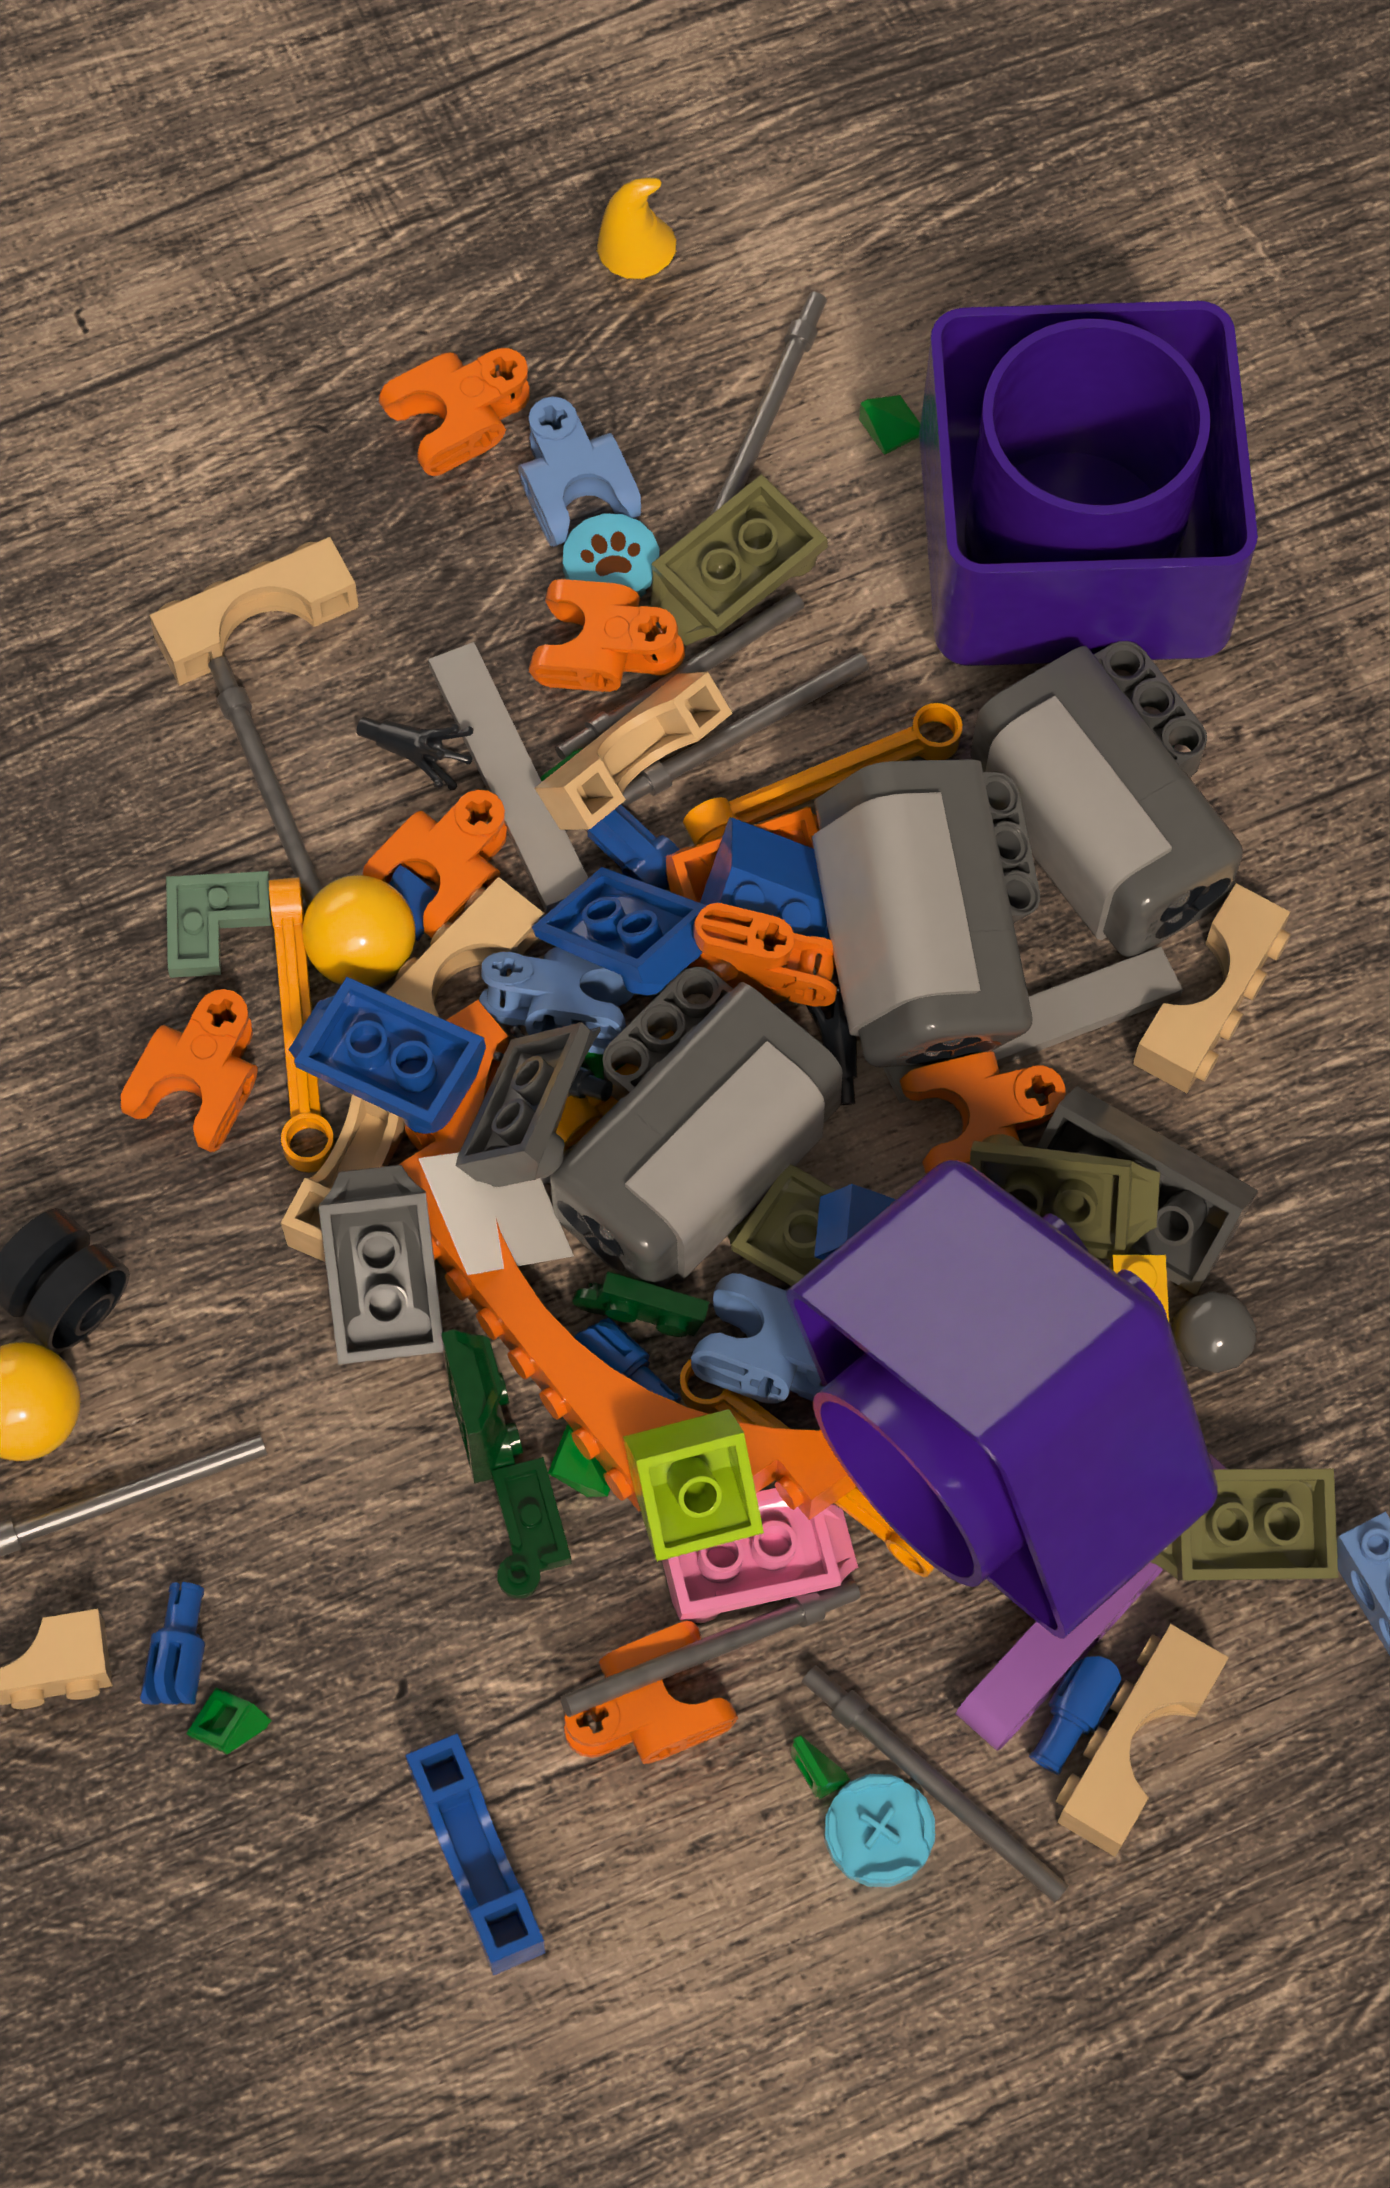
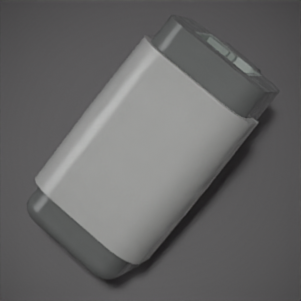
(1110, 795)
(921, 907)
(694, 1127)

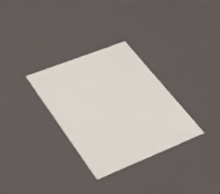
(471, 1215)

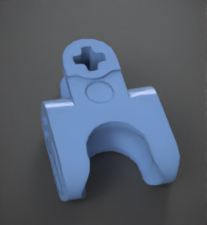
(572, 467)
(554, 994)
(772, 1356)

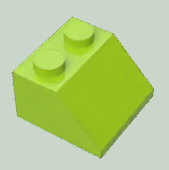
(694, 1484)

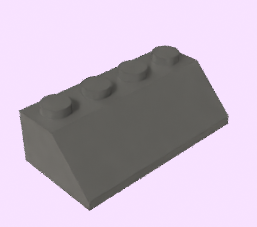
(1196, 1202)

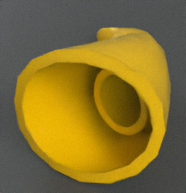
(632, 236)

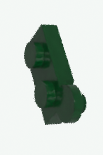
(631, 1299)
(531, 1526)

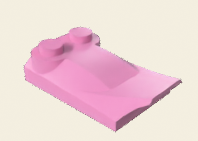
(783, 1562)

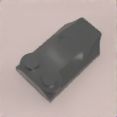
(519, 1117)
(380, 1266)

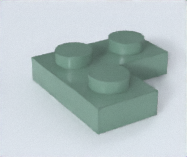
(204, 905)

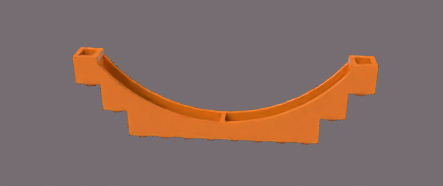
(573, 1380)

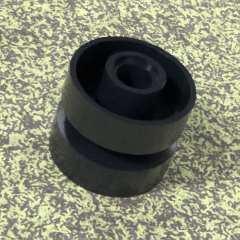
(59, 1280)

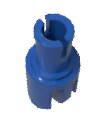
(623, 1355)
(175, 1650)
(1077, 1709)

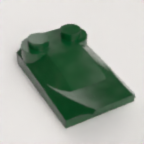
(477, 1400)

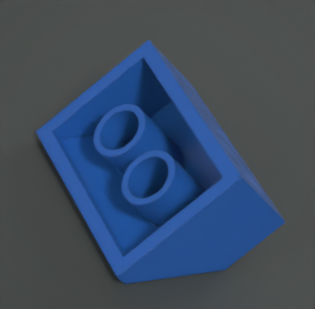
(768, 877)

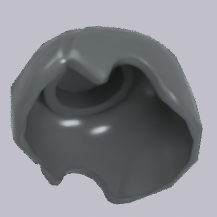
(1214, 1332)

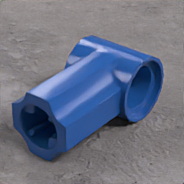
(633, 847)

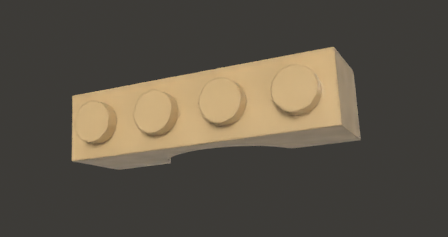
(304, 583)
(596, 777)
(492, 923)
(1183, 1036)
(365, 1142)
(64, 1659)
(1174, 1682)

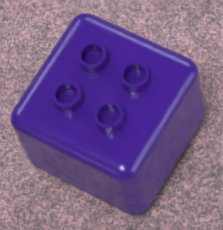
(1085, 480)
(1004, 1396)

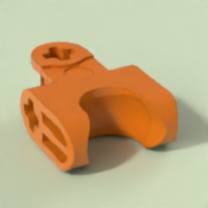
(467, 399)
(613, 639)
(447, 853)
(764, 954)
(198, 1061)
(985, 1099)
(649, 1715)

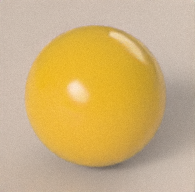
(358, 930)
(36, 1401)

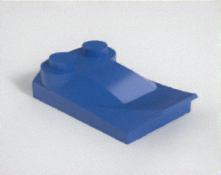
(625, 929)
(390, 1054)

